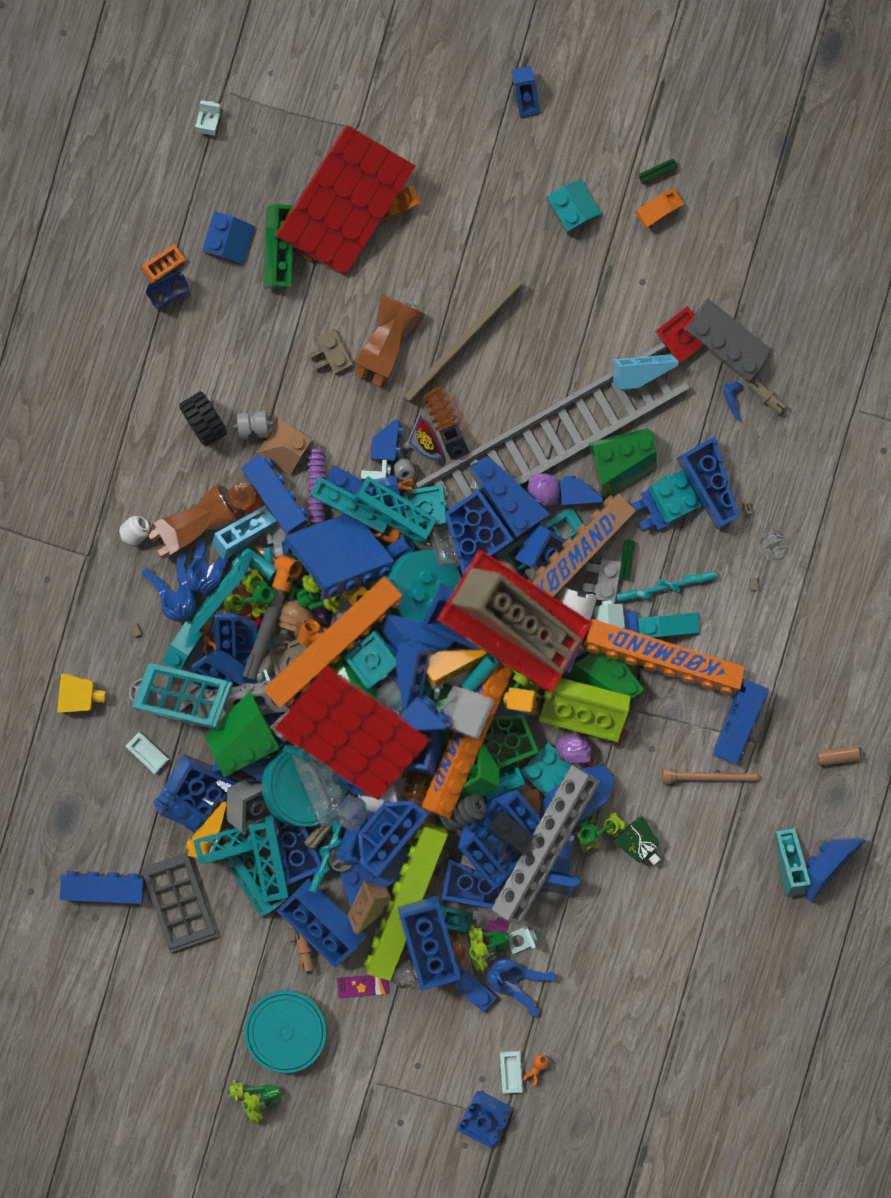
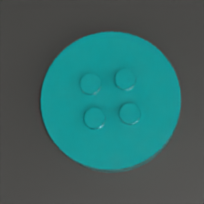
(418, 579)
(286, 793)
(285, 1031)

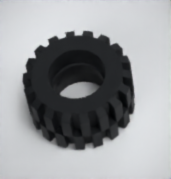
(203, 419)

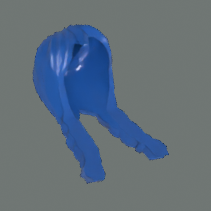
(201, 576)
(177, 604)
(503, 979)

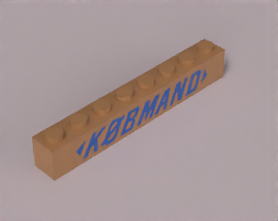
(583, 545)

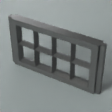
(165, 866)

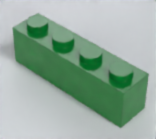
(277, 252)

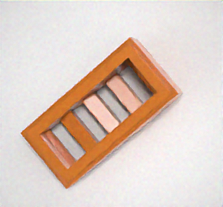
(145, 269)

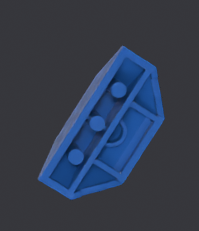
(400, 629)
(235, 636)
(223, 667)
(599, 797)
(388, 832)
(829, 862)

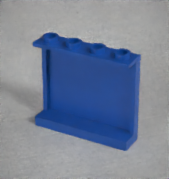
(339, 555)

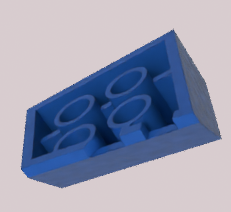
(476, 528)
(197, 785)

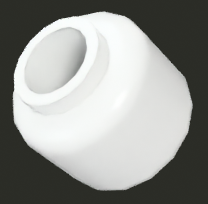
(134, 530)

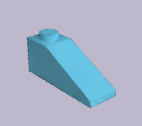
(637, 371)
(242, 532)

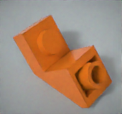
(404, 201)
(659, 207)

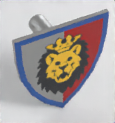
(424, 441)

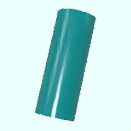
(264, 568)
(480, 673)

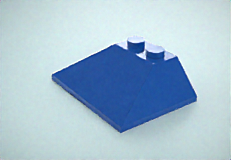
(476, 840)

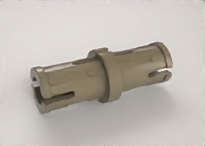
(767, 396)

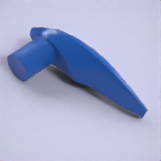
(730, 398)

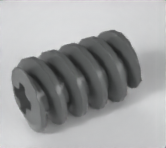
(465, 812)

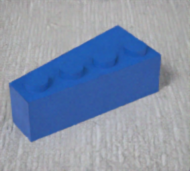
(710, 482)
(507, 498)
(436, 607)
(739, 721)
(297, 858)
(354, 877)
(468, 886)

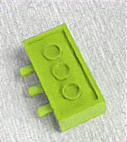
(585, 709)

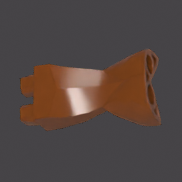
(383, 347)
(187, 527)

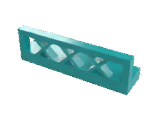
(341, 501)
(392, 517)
(224, 852)
(275, 855)
(247, 881)

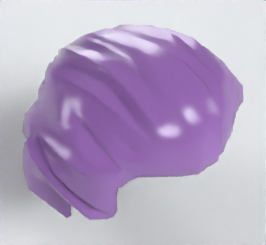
(544, 489)
(573, 748)

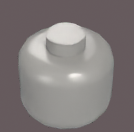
(404, 470)

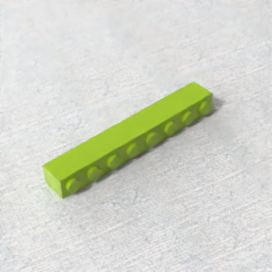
(410, 889)

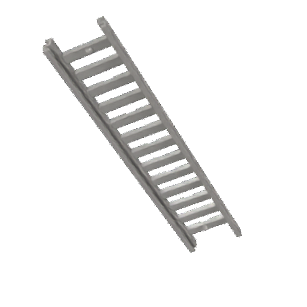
(542, 419)

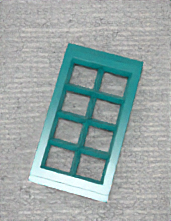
(572, 520)
(220, 593)
(217, 705)

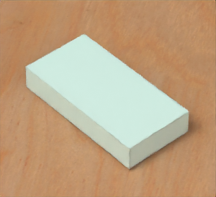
(147, 752)
(511, 1072)

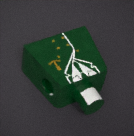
(639, 841)

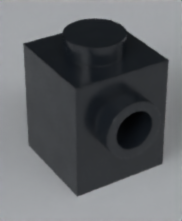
(454, 442)

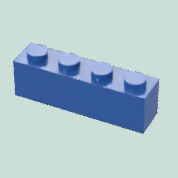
(274, 495)
(102, 888)

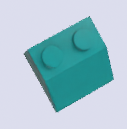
(573, 206)

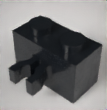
(508, 833)

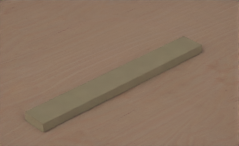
(463, 340)

